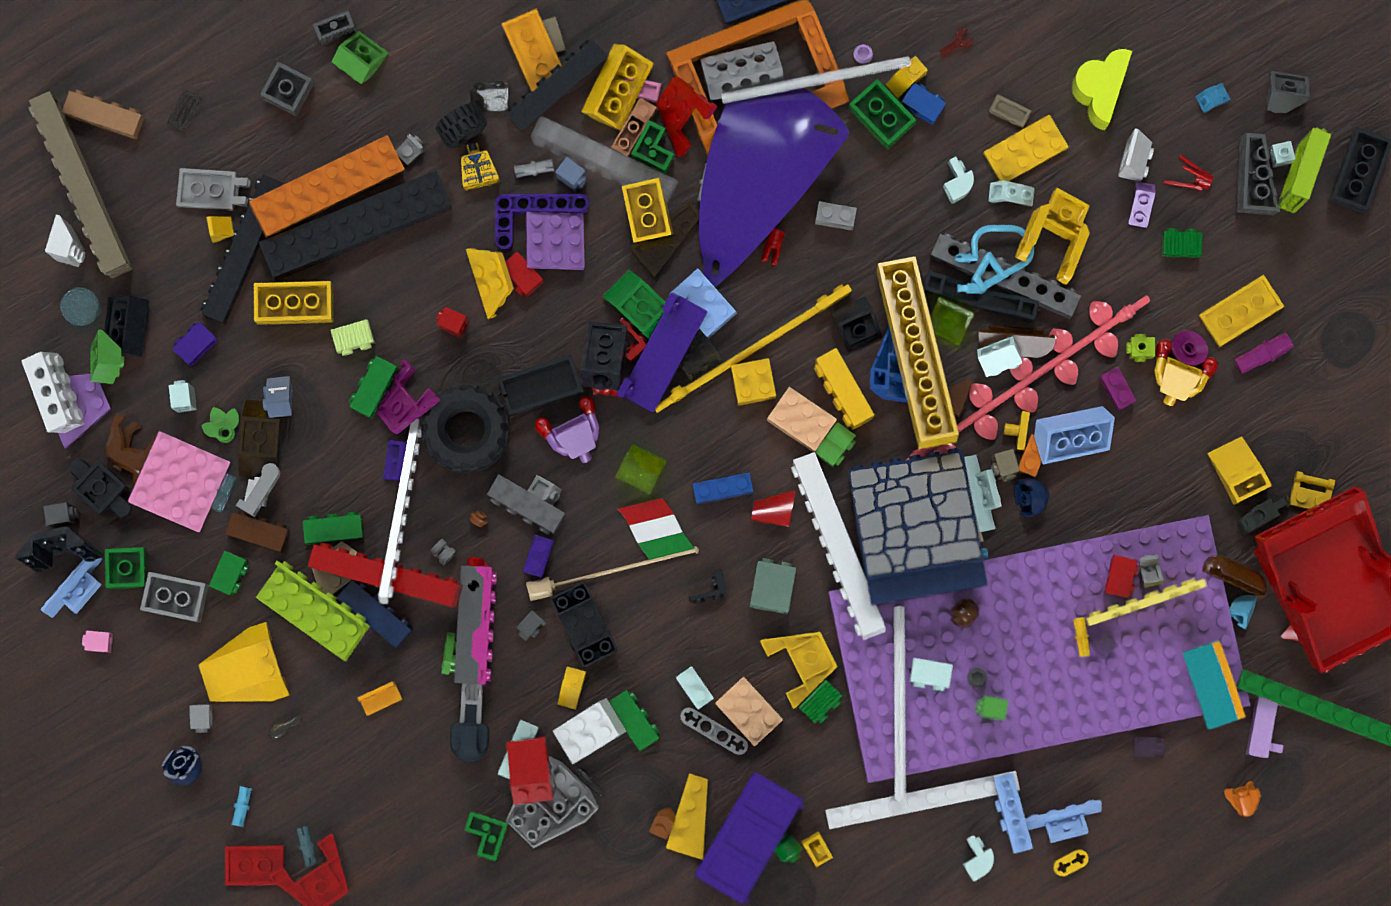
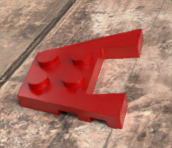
(676, 107)
(321, 885)

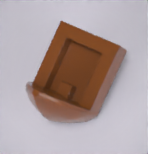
(663, 823)

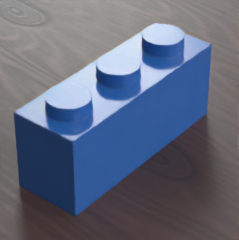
(722, 488)

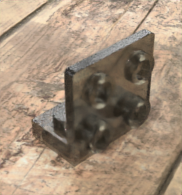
(700, 357)

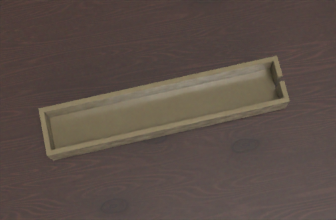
(81, 186)

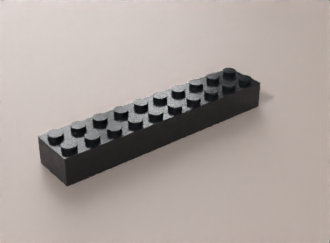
(355, 225)

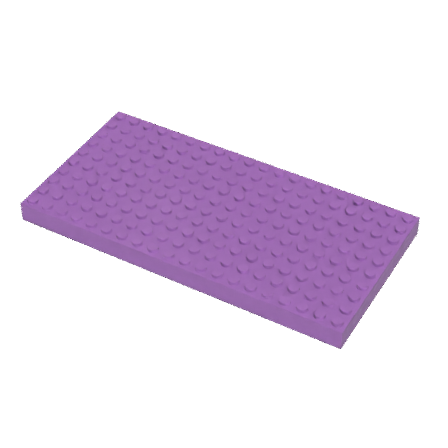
(1032, 656)

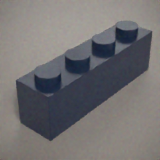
(378, 617)

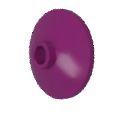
(1194, 344)

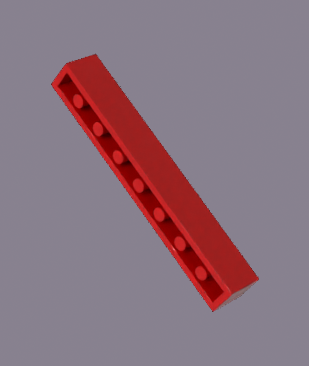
(371, 572)

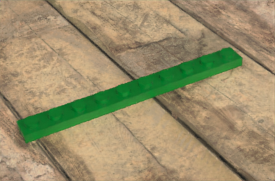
(1314, 707)

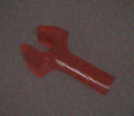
(956, 43)

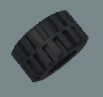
(461, 125)

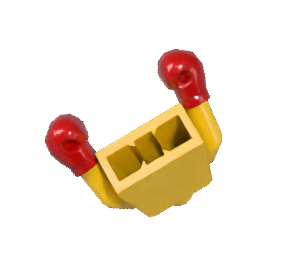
(1179, 379)

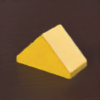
(220, 228)
(817, 849)

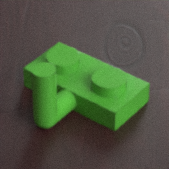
(449, 659)

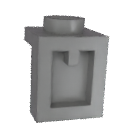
(410, 149)
(545, 490)

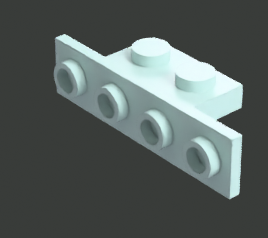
(983, 492)

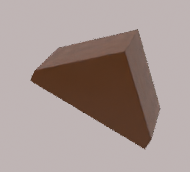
(958, 395)

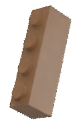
(103, 115)

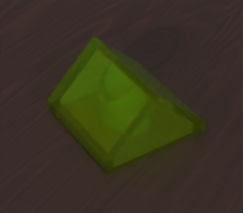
(950, 320)

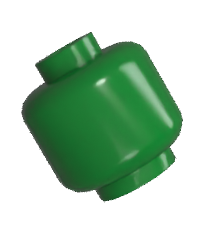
(788, 848)

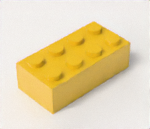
(293, 302)
(844, 389)

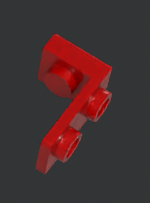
(634, 351)

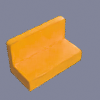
(380, 698)

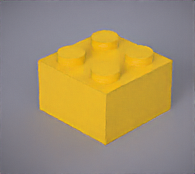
(753, 381)

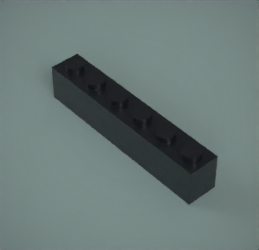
(557, 85)

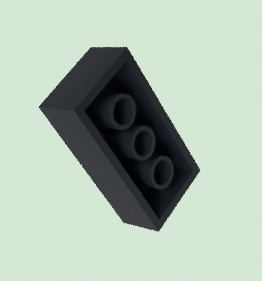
(1360, 171)

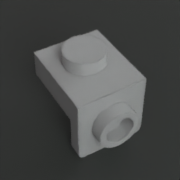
(1150, 571)

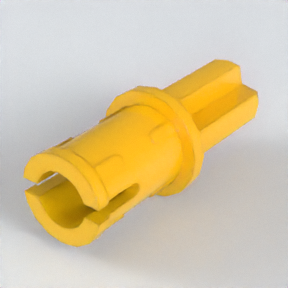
(1081, 637)

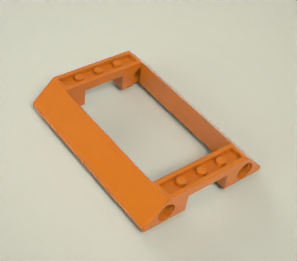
(681, 58)

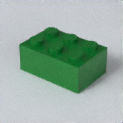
(882, 114)

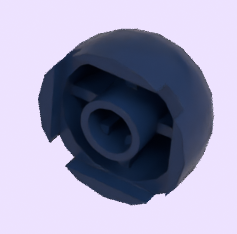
(1031, 496)
(182, 766)

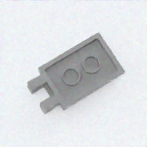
(210, 189)

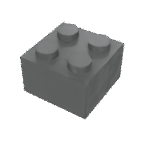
(287, 89)

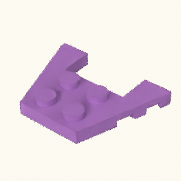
(92, 403)

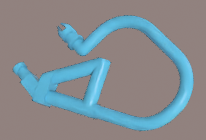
(977, 284)

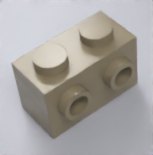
(1004, 465)

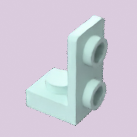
(1011, 192)

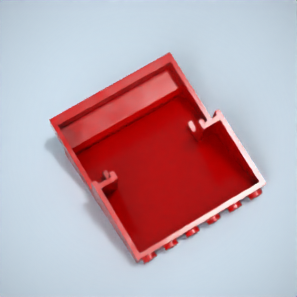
(1331, 571)

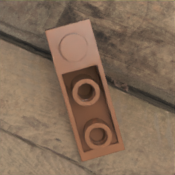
(634, 127)

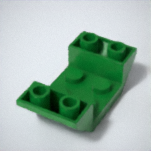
(636, 302)

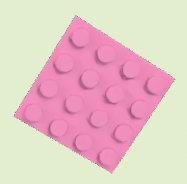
(178, 481)

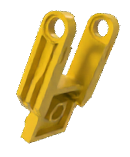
(1065, 218)

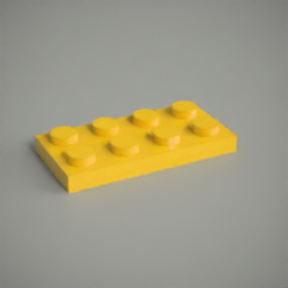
(1026, 149)

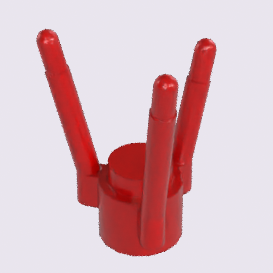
(1202, 177)

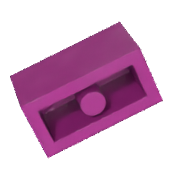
(1117, 389)

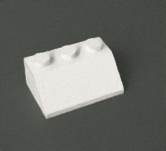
(64, 244)

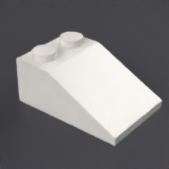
(1135, 157)

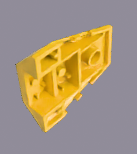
(245, 669)

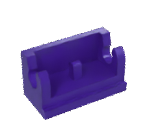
(394, 460)

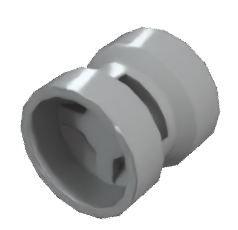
(447, 553)

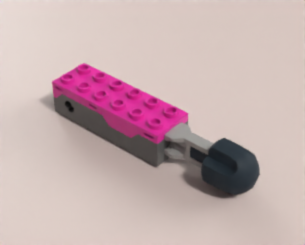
(469, 737)

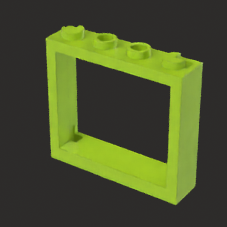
(1304, 170)

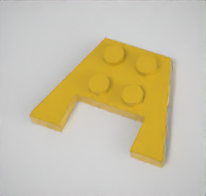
(809, 657)

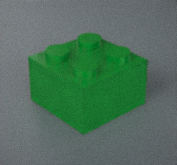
(126, 568)

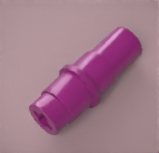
(1264, 353)

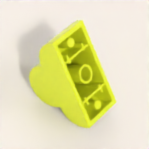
(1099, 85)

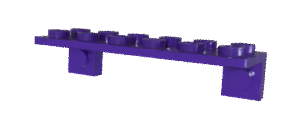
(663, 352)

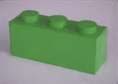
(991, 708)

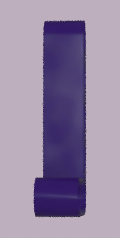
(533, 199)

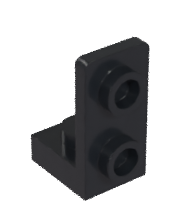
(718, 581)

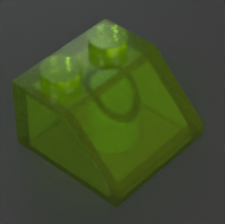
(641, 469)

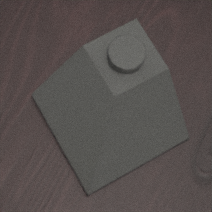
(1286, 92)

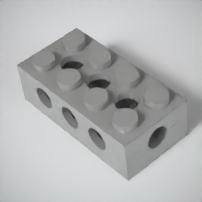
(741, 69)

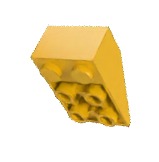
(1239, 470)

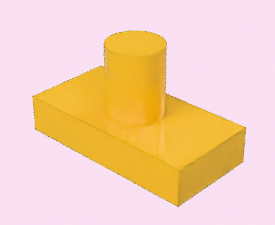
(1019, 431)

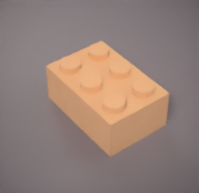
(801, 419)
(749, 711)

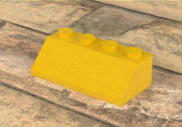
(609, 96)

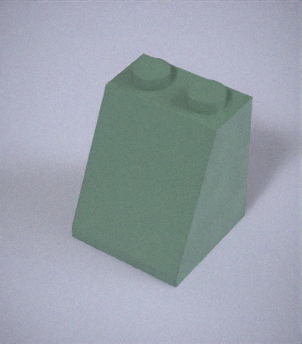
(773, 586)

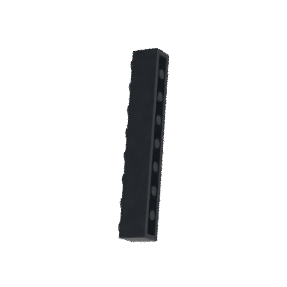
(237, 259)

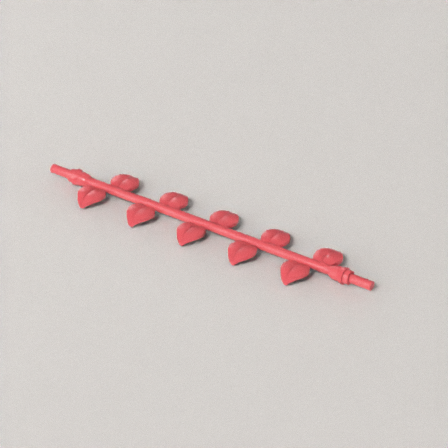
(1064, 369)

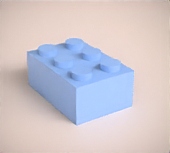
(702, 293)

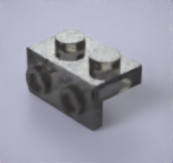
(490, 96)

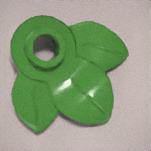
(220, 422)

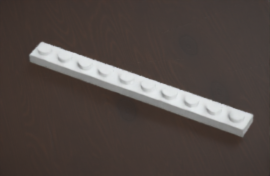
(400, 518)
(914, 801)

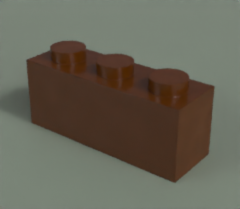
(258, 531)

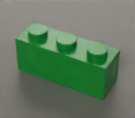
(373, 387)
(333, 528)
(634, 720)

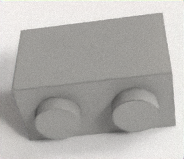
(835, 215)

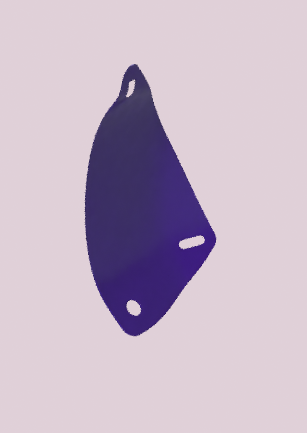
(759, 169)

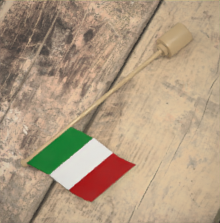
(655, 533)

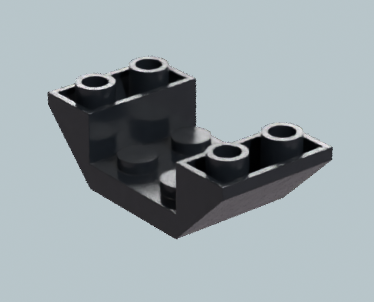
(40, 547)
(584, 624)

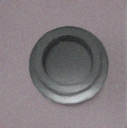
(977, 677)

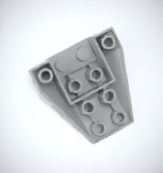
(548, 819)

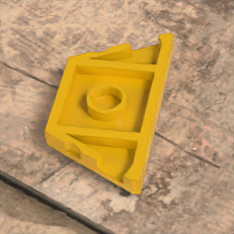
(491, 278)

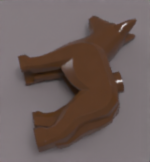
(119, 447)

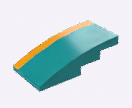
(1213, 684)

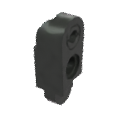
(1261, 514)

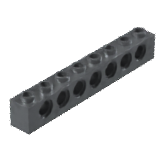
(1070, 296)

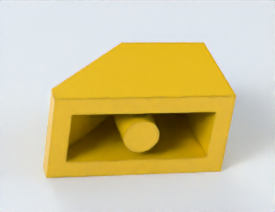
(906, 77)
(571, 688)

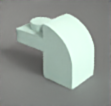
(962, 184)
(982, 862)

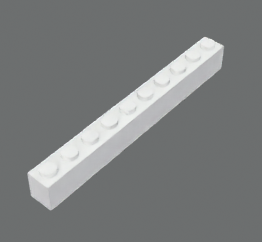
(838, 545)

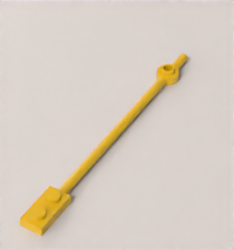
(823, 303)

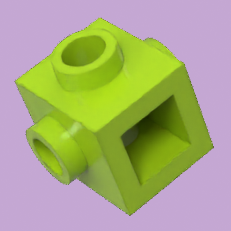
(1147, 345)

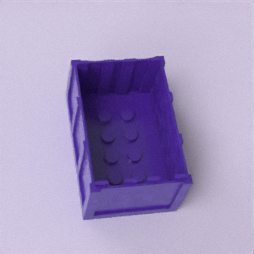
(748, 837)

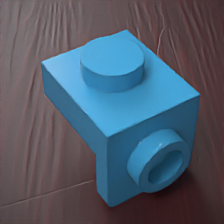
(1212, 97)

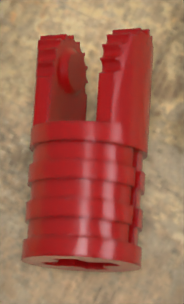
(774, 243)

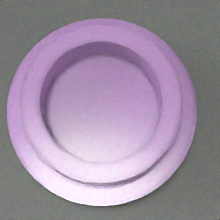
(863, 54)

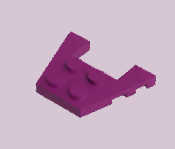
(399, 407)

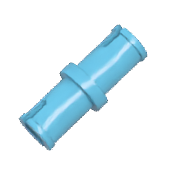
(241, 806)

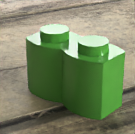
(835, 444)

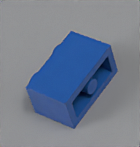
(923, 103)

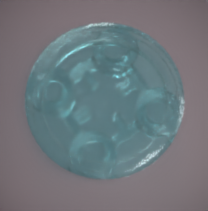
(80, 306)

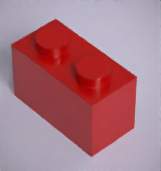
(524, 278)
(452, 322)
(1121, 576)

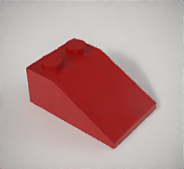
(530, 771)

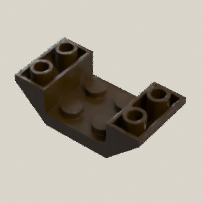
(257, 439)

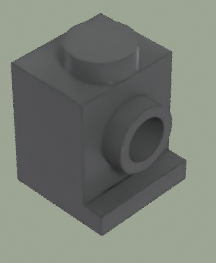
(530, 626)

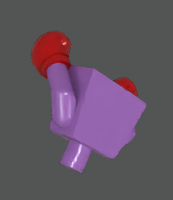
(575, 436)

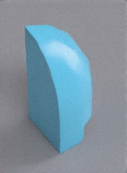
(1242, 609)

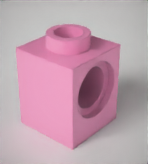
(97, 641)

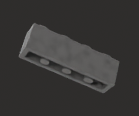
(526, 504)

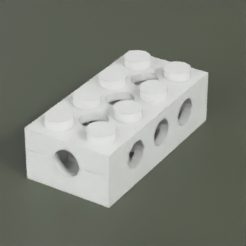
(48, 394)

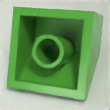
(359, 57)
(105, 359)

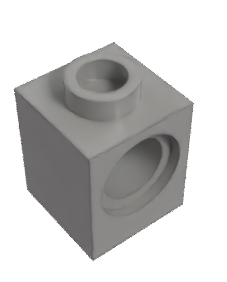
(201, 718)

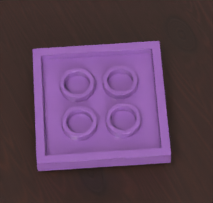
(555, 240)

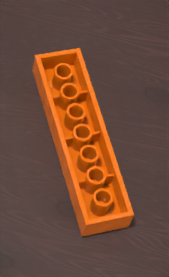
(326, 186)

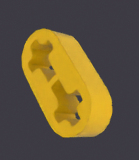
(1073, 866)

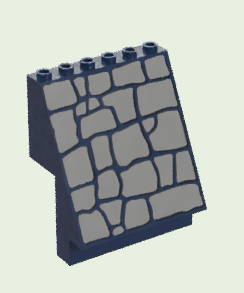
(917, 527)

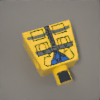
(477, 168)

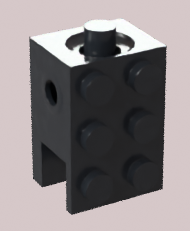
(604, 356)

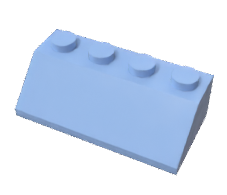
(1074, 434)

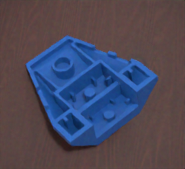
(885, 373)

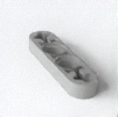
(712, 734)

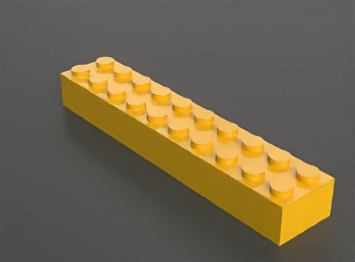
(917, 353)

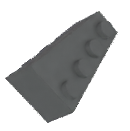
(1255, 181)

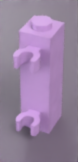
(1262, 728)

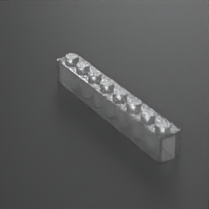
(597, 156)

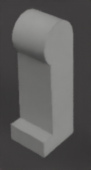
(260, 492)

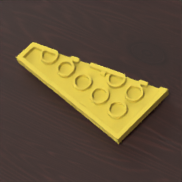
(1150, 599)

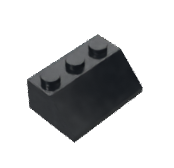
(127, 323)

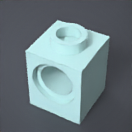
(1281, 154)

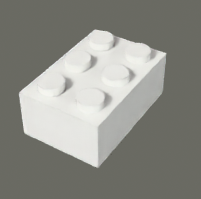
(589, 731)

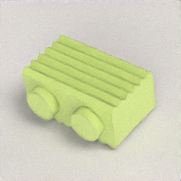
(353, 337)

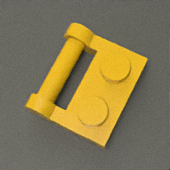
(1308, 498)

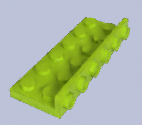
(313, 610)

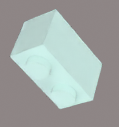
(999, 356)
(182, 396)
(930, 673)
(694, 688)

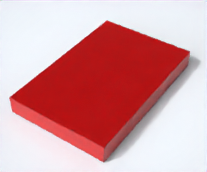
(252, 864)

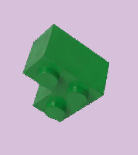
(649, 151)
(492, 832)

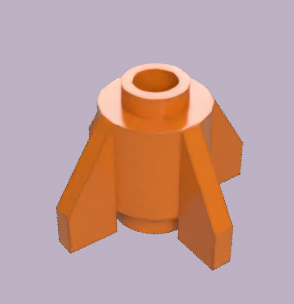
(1244, 799)

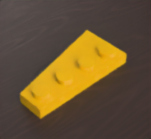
(689, 825)

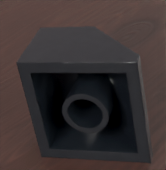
(856, 323)

